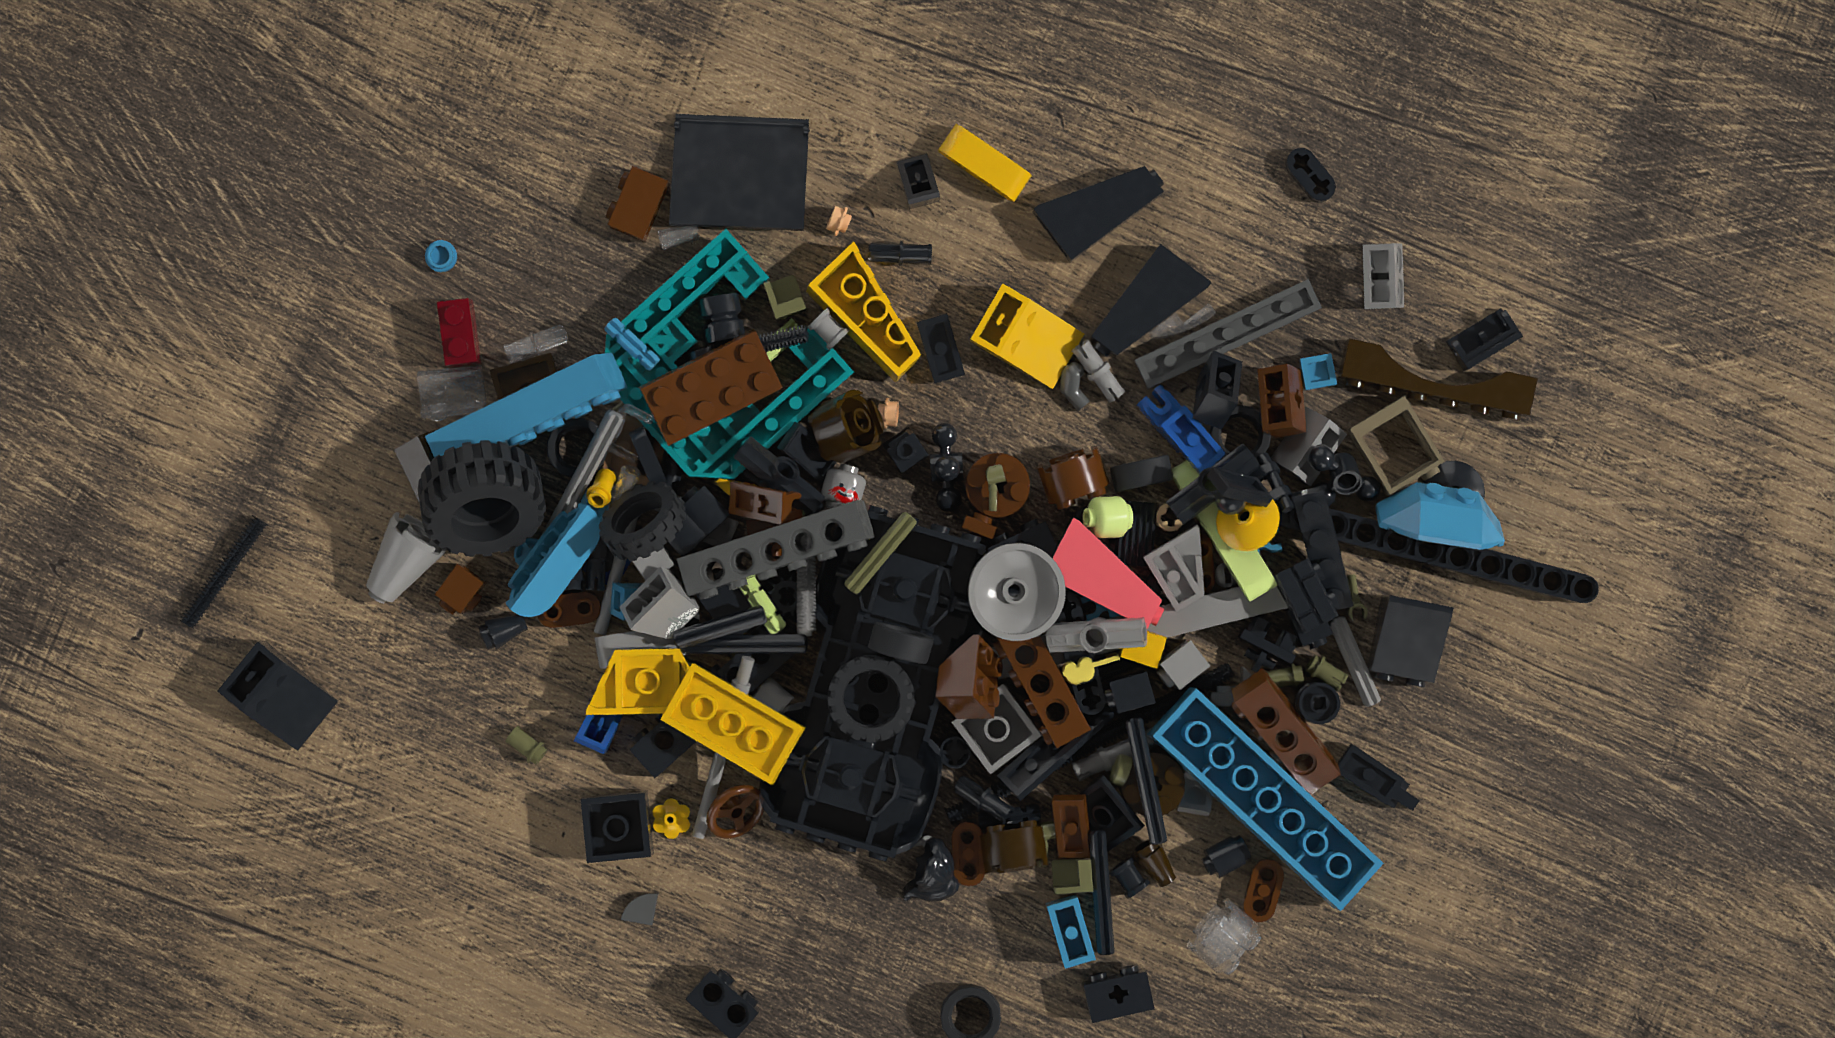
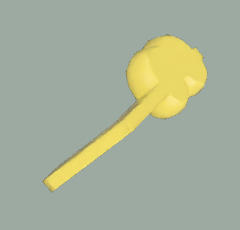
(1084, 669)

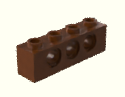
(1261, 692)
(1073, 722)

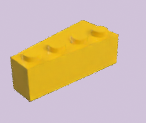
(861, 306)

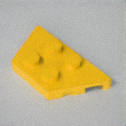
(639, 682)

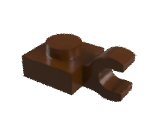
(979, 525)

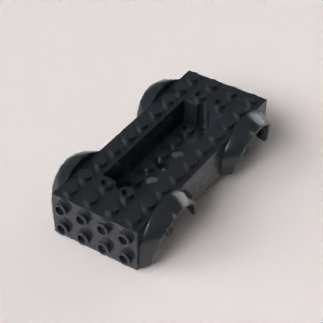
(880, 790)

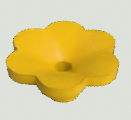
(679, 814)

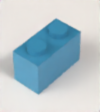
(1070, 931)

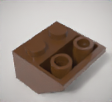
(970, 680)

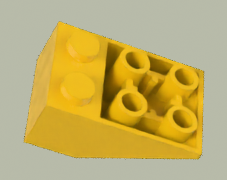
(1026, 336)

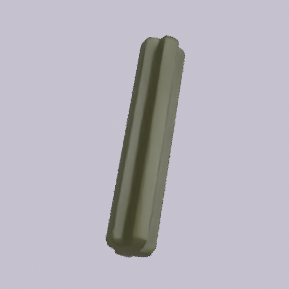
(880, 552)

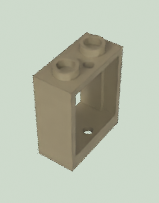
(1425, 470)

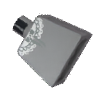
(660, 606)

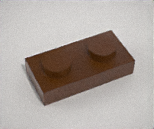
(1071, 826)

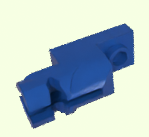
(1181, 430)

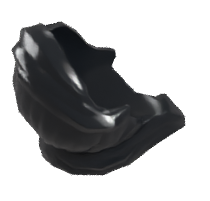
(933, 875)

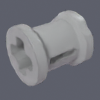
(828, 328)

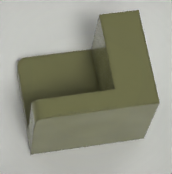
(785, 297)
(1072, 875)

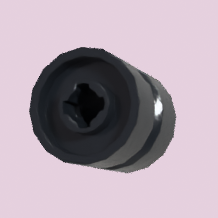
(721, 318)
(1317, 702)

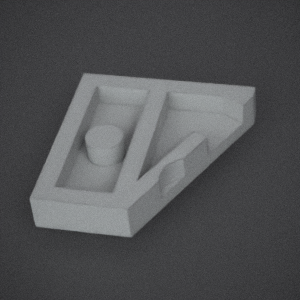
(1179, 568)

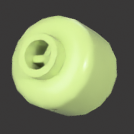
(1108, 517)

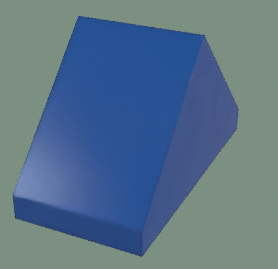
(598, 731)

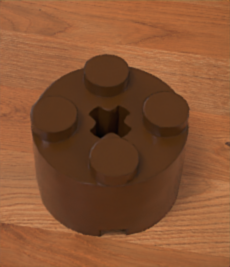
(1073, 477)
(1015, 490)

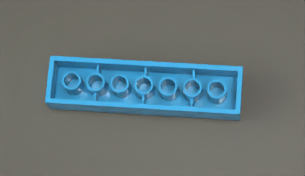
(1265, 798)

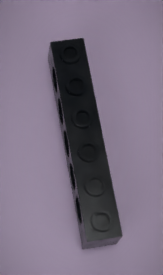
(658, 759)

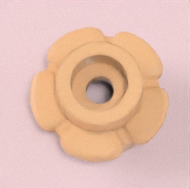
(838, 220)
(889, 413)

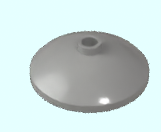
(1039, 594)

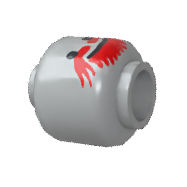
(842, 486)

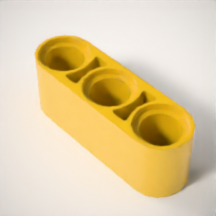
(984, 163)

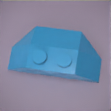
(1441, 516)

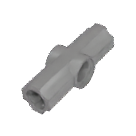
(1116, 634)

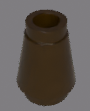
(1155, 862)

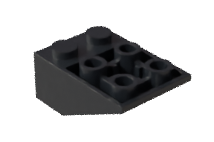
(277, 695)

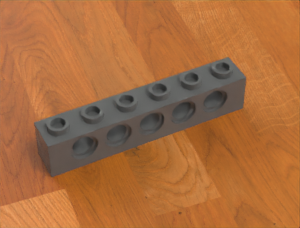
(697, 567)

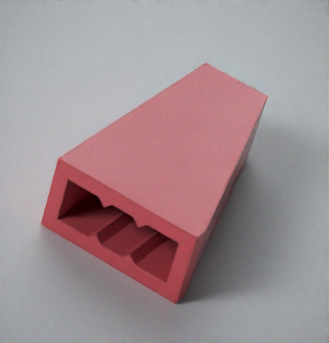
(1102, 577)

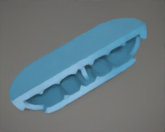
(554, 561)

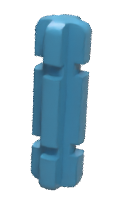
(632, 344)

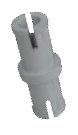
(1098, 371)

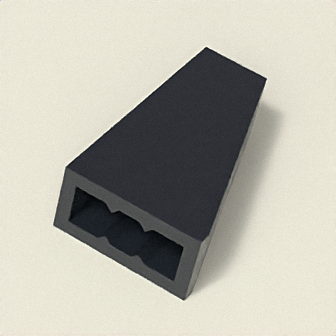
(1092, 213)
(1152, 297)

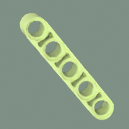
(1245, 566)

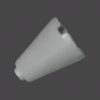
(401, 558)

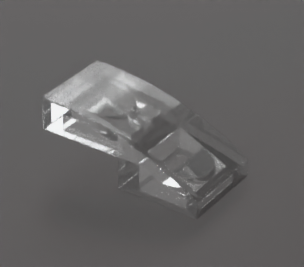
(1175, 326)

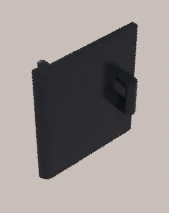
(739, 172)

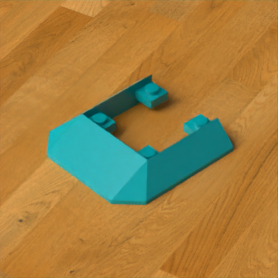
(656, 324)

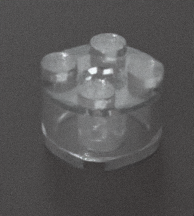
(1224, 937)

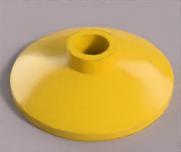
(1254, 531)

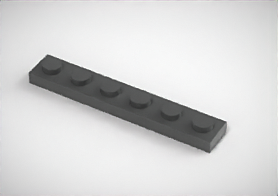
(1228, 333)

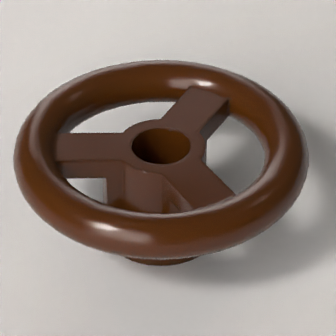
(731, 805)

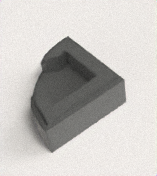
(641, 909)

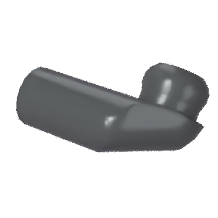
(1070, 385)

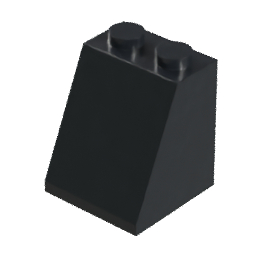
(1409, 639)

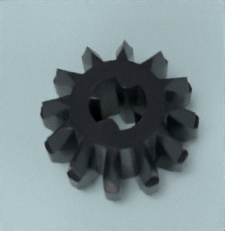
(776, 596)

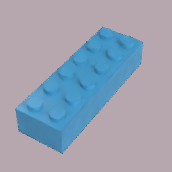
(537, 406)

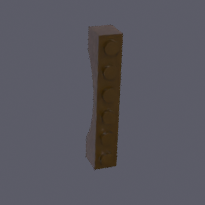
(1372, 365)

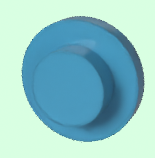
(441, 256)

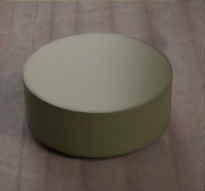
(1120, 770)

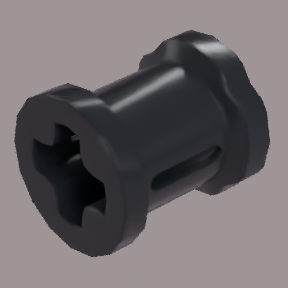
(1129, 877)

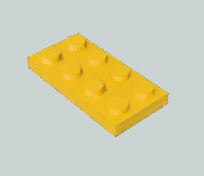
(732, 723)

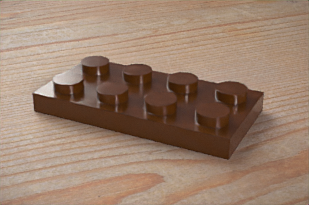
(710, 387)

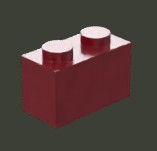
(459, 332)

